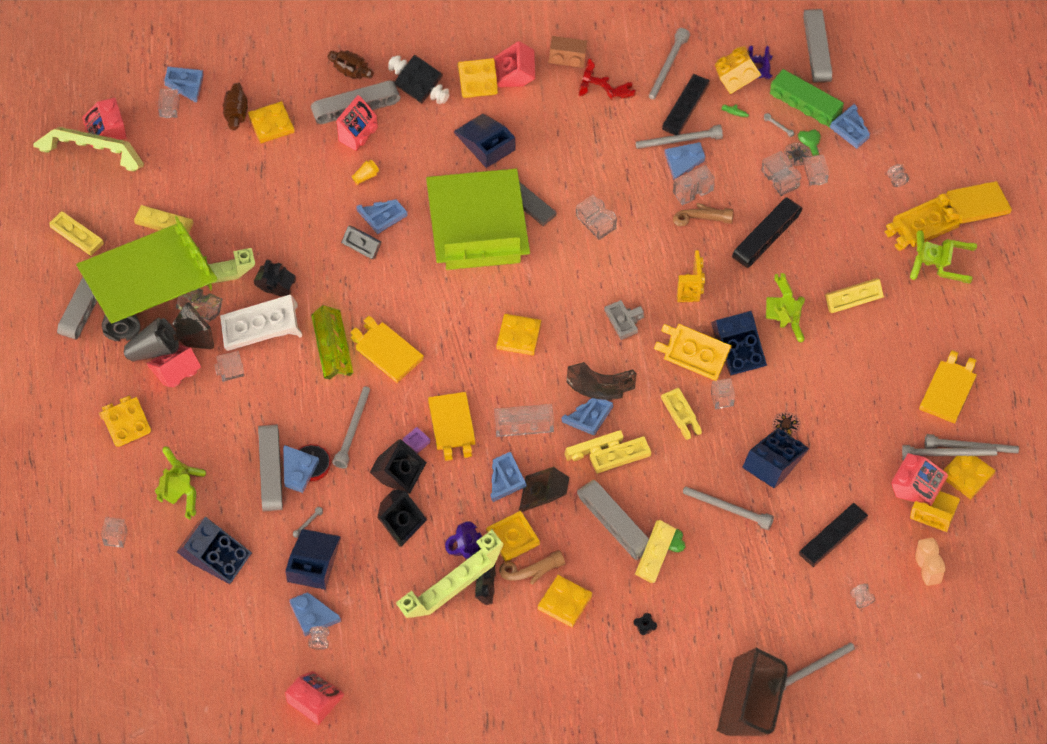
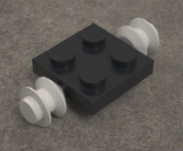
(418, 79)

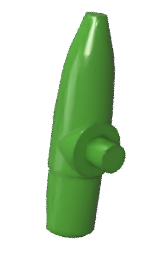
(734, 110)

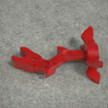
(621, 91)

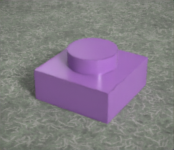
(416, 440)

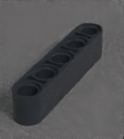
(767, 232)

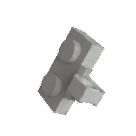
(624, 319)

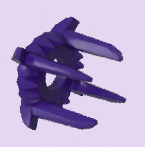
(765, 61)

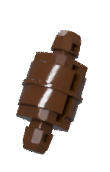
(348, 68)
(235, 106)

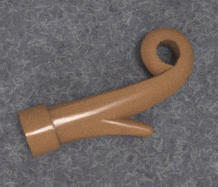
(703, 213)
(536, 570)

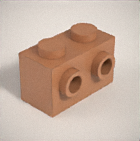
(567, 51)

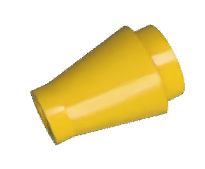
(365, 172)

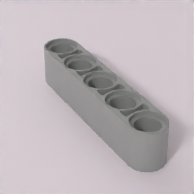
(817, 45)
(375, 96)
(77, 311)
(270, 468)
(613, 518)

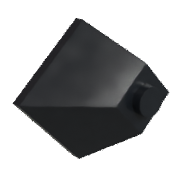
(398, 467)
(400, 516)

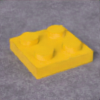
(271, 122)
(519, 334)
(968, 474)
(515, 535)
(565, 601)

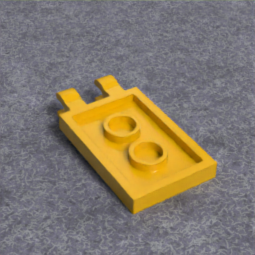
(974, 203)
(925, 217)
(386, 349)
(694, 351)
(949, 388)
(452, 423)

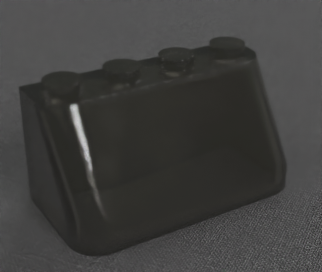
(753, 694)

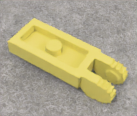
(681, 412)

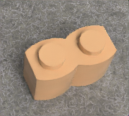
(930, 562)

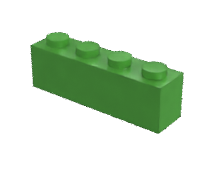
(806, 98)

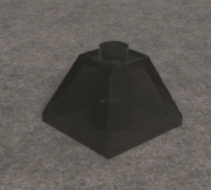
(192, 329)
(543, 488)

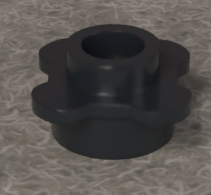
(645, 629)

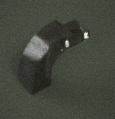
(598, 385)

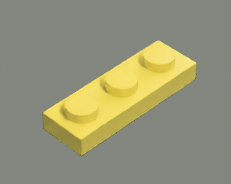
(159, 219)
(76, 233)
(854, 295)
(578, 451)
(620, 455)
(655, 551)

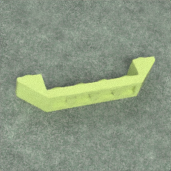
(129, 156)
(235, 268)
(455, 580)

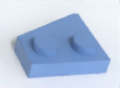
(185, 81)
(851, 127)
(684, 158)
(382, 214)
(589, 416)
(298, 468)
(505, 477)
(312, 613)

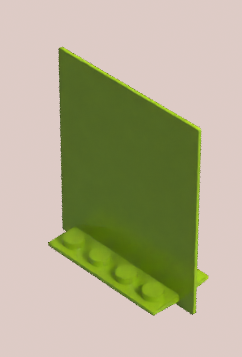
(477, 219)
(146, 272)

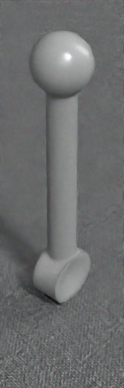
(767, 117)
(318, 511)

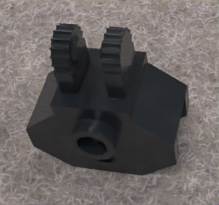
(274, 279)

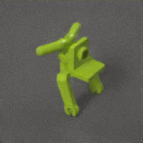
(939, 256)
(785, 308)
(177, 482)

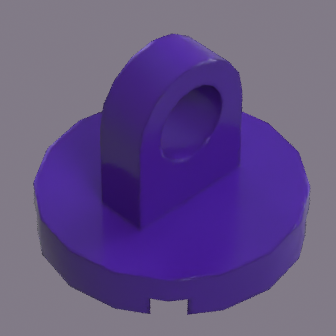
(466, 540)

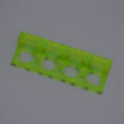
(327, 340)

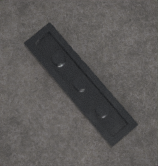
(685, 104)
(833, 534)

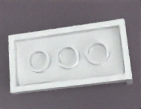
(260, 322)

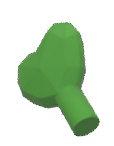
(811, 140)
(677, 543)

